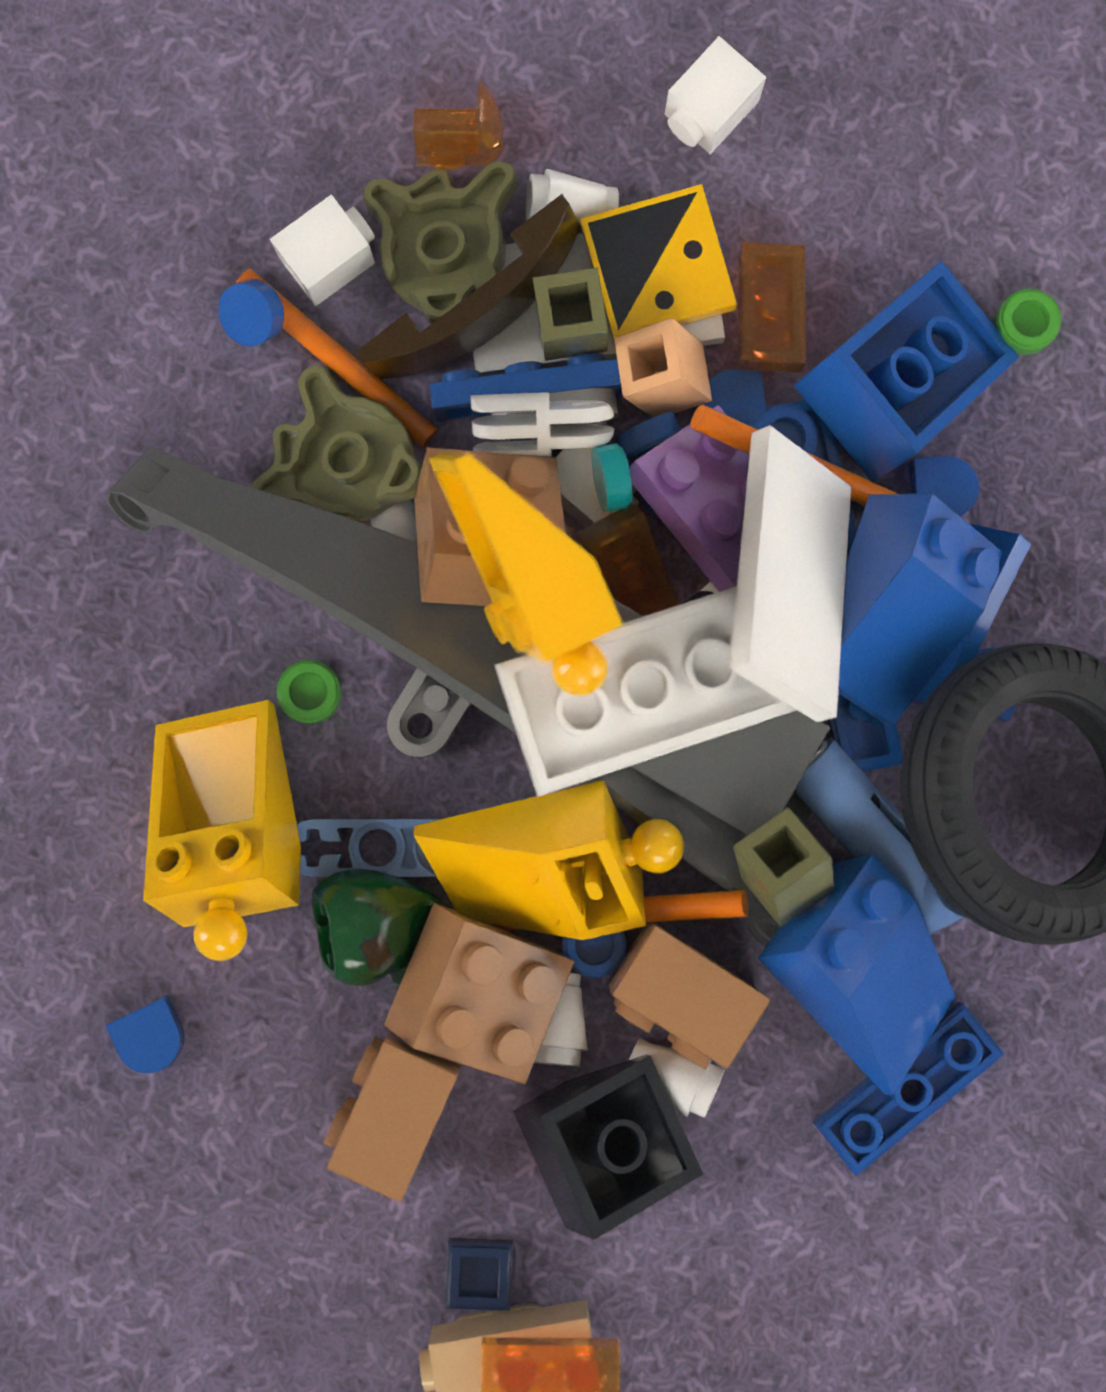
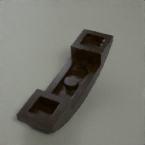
(486, 312)

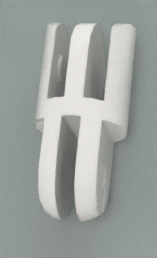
(539, 424)

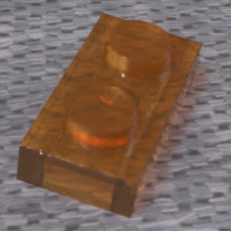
(772, 307)
(629, 561)
(550, 1364)

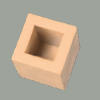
(662, 368)

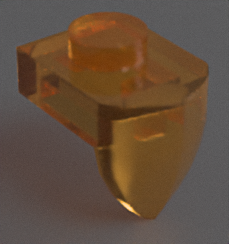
(459, 136)

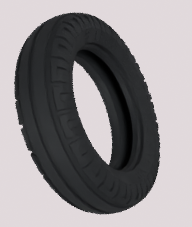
(941, 803)

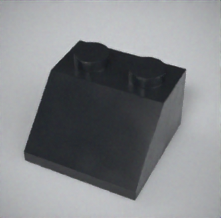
(608, 1145)

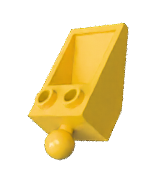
(539, 580)
(221, 825)
(550, 862)

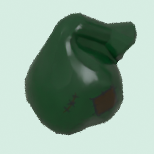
(369, 924)

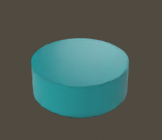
(611, 477)

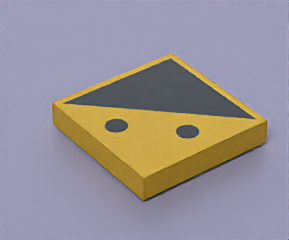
(659, 261)

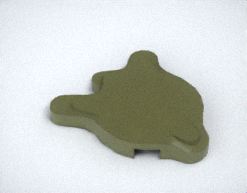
(441, 238)
(343, 455)

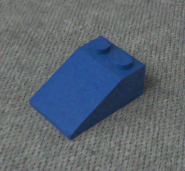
(907, 372)
(909, 598)
(865, 970)

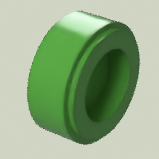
(1028, 321)
(309, 691)

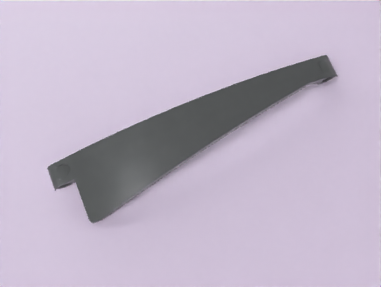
(374, 587)

